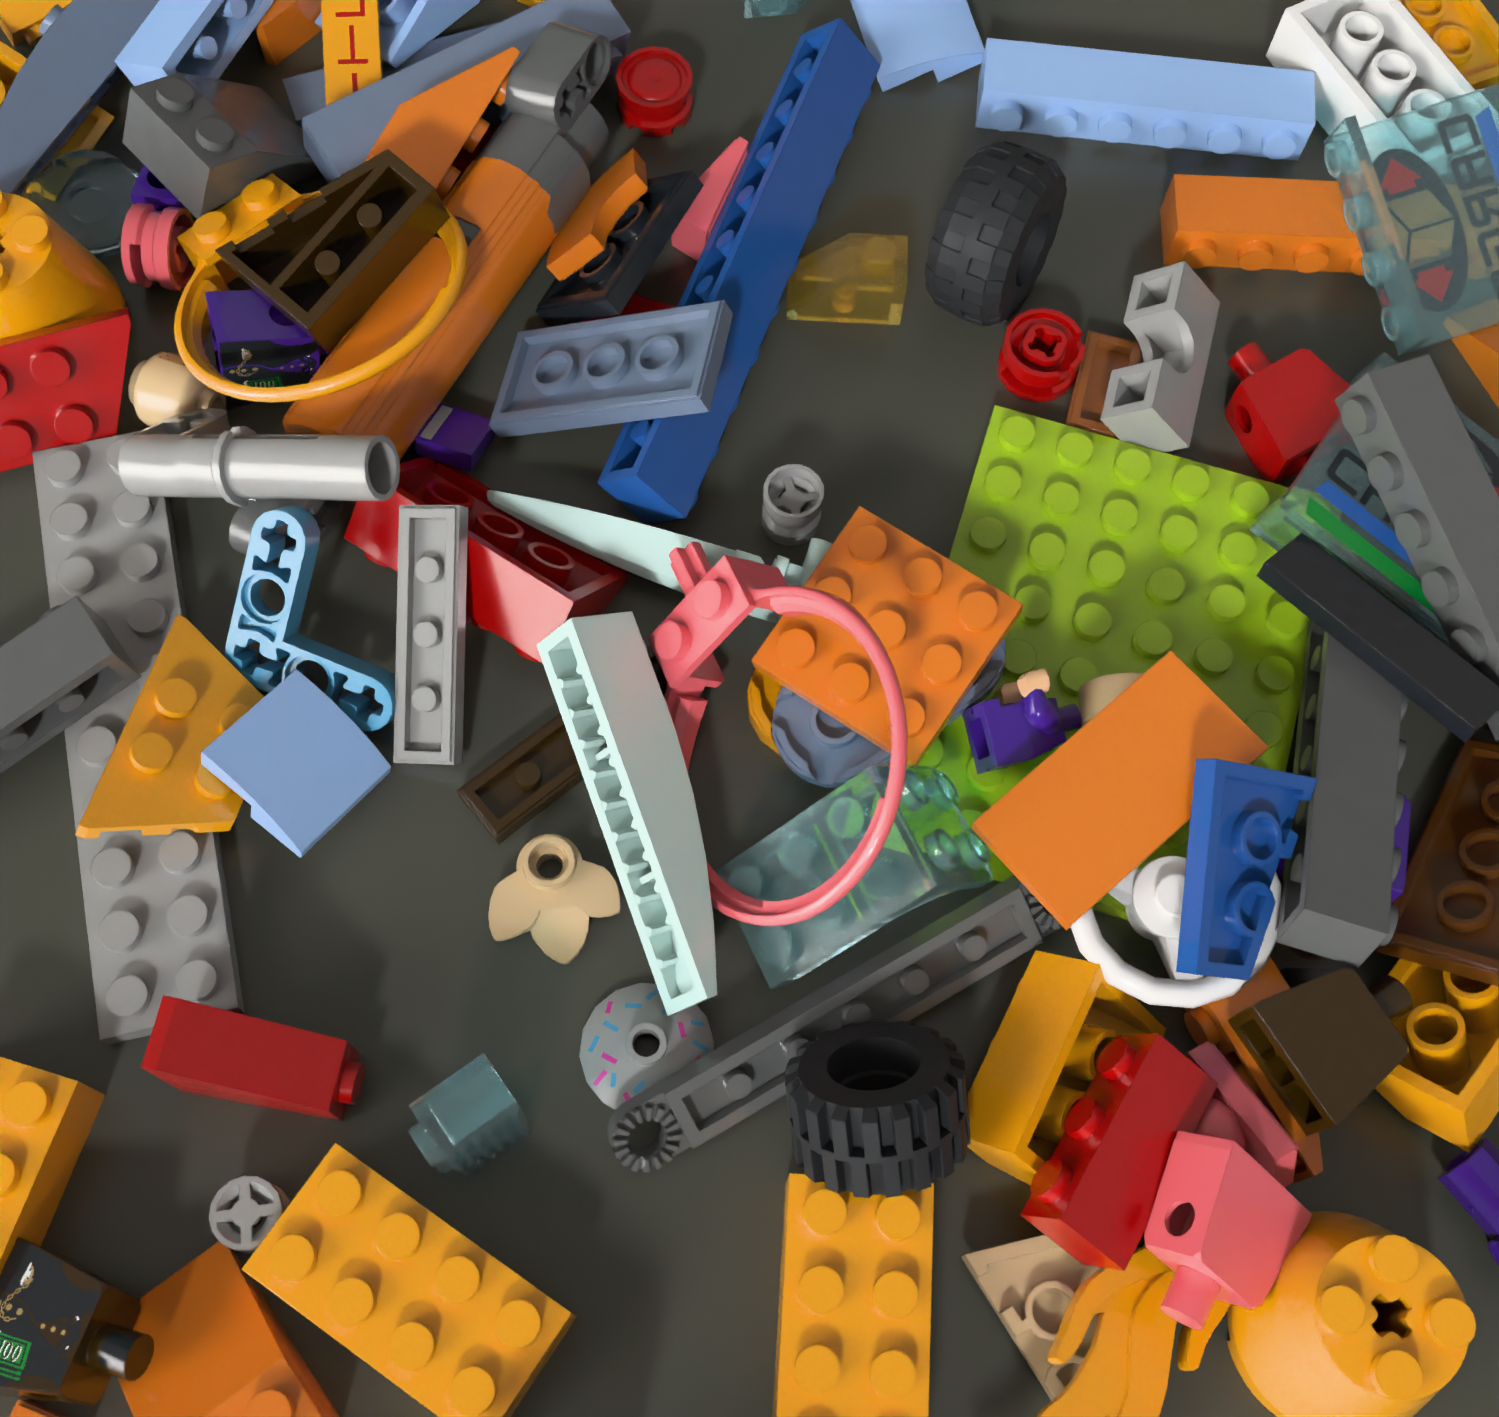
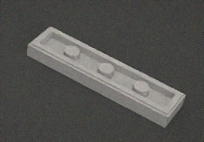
(430, 634)

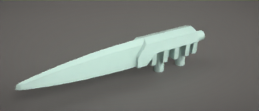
(638, 546)

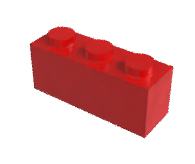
(1115, 1149)

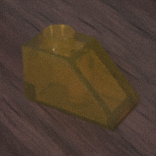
(851, 281)

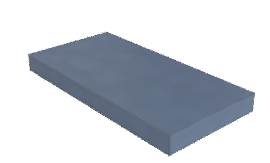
(613, 370)

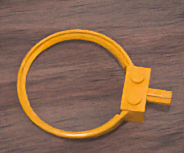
(244, 218)

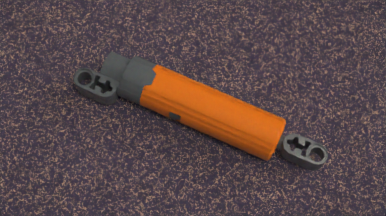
(510, 213)

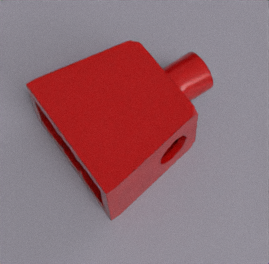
(1282, 408)

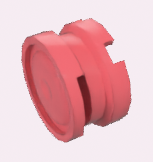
(152, 249)

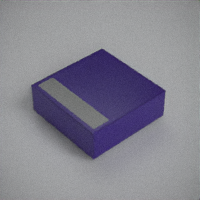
(454, 437)

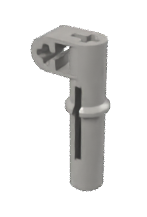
(206, 458)

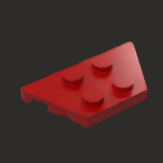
(61, 385)

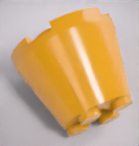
(47, 272)
(1352, 1325)

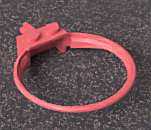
(684, 646)

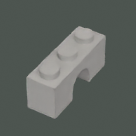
(1175, 325)

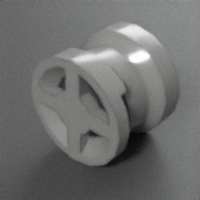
(236, 1212)

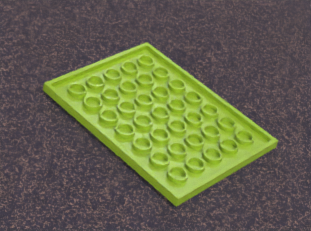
(1114, 569)

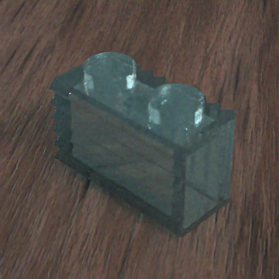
(467, 1120)

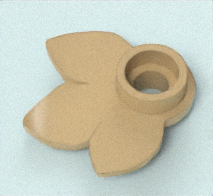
(553, 907)

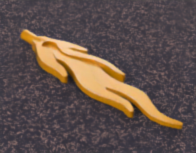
(1130, 1345)

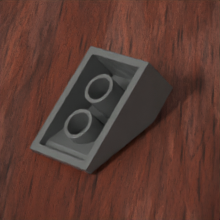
(212, 138)

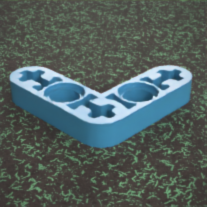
(279, 630)

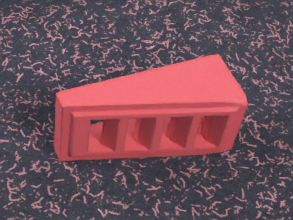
(701, 216)

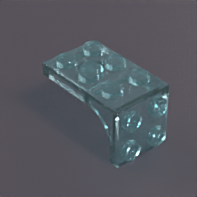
(921, 860)

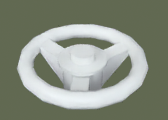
(1154, 911)

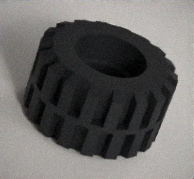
(878, 1108)

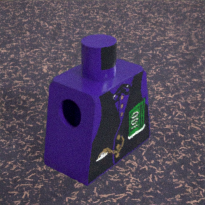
(258, 343)

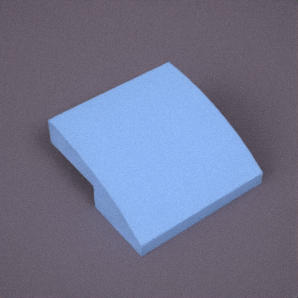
(918, 38)
(296, 762)

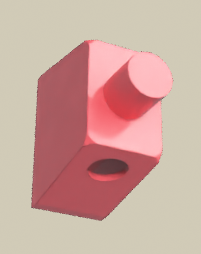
(1220, 1227)

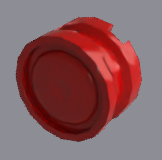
(654, 90)
(1040, 355)

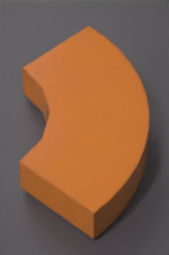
(595, 216)

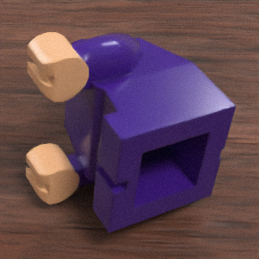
(1018, 723)

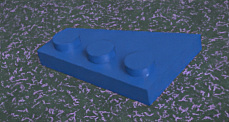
(1233, 851)

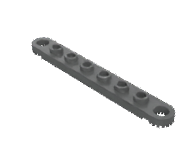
(889, 987)

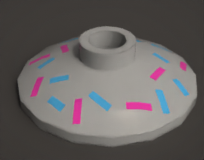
(609, 1036)

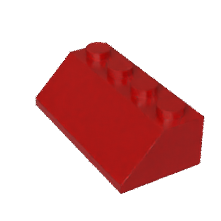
(516, 575)

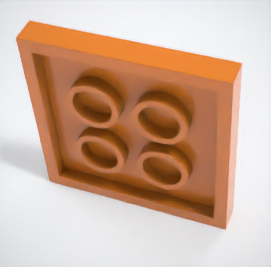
(925, 610)

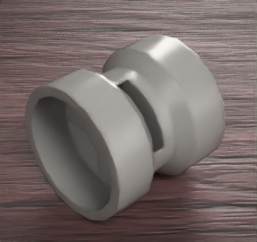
(797, 492)

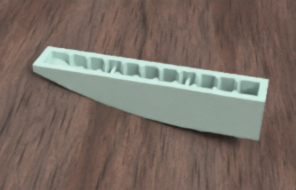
(639, 795)

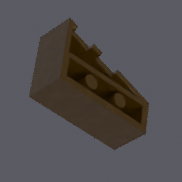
(341, 248)

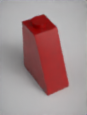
(252, 1060)

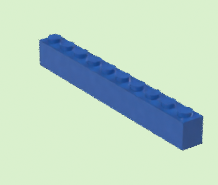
(750, 259)

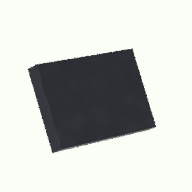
(631, 248)

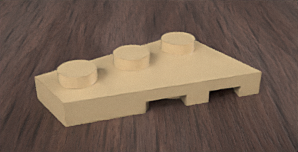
(1029, 1290)

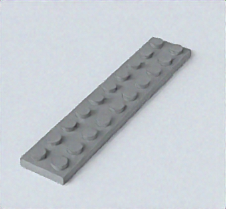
(151, 900)

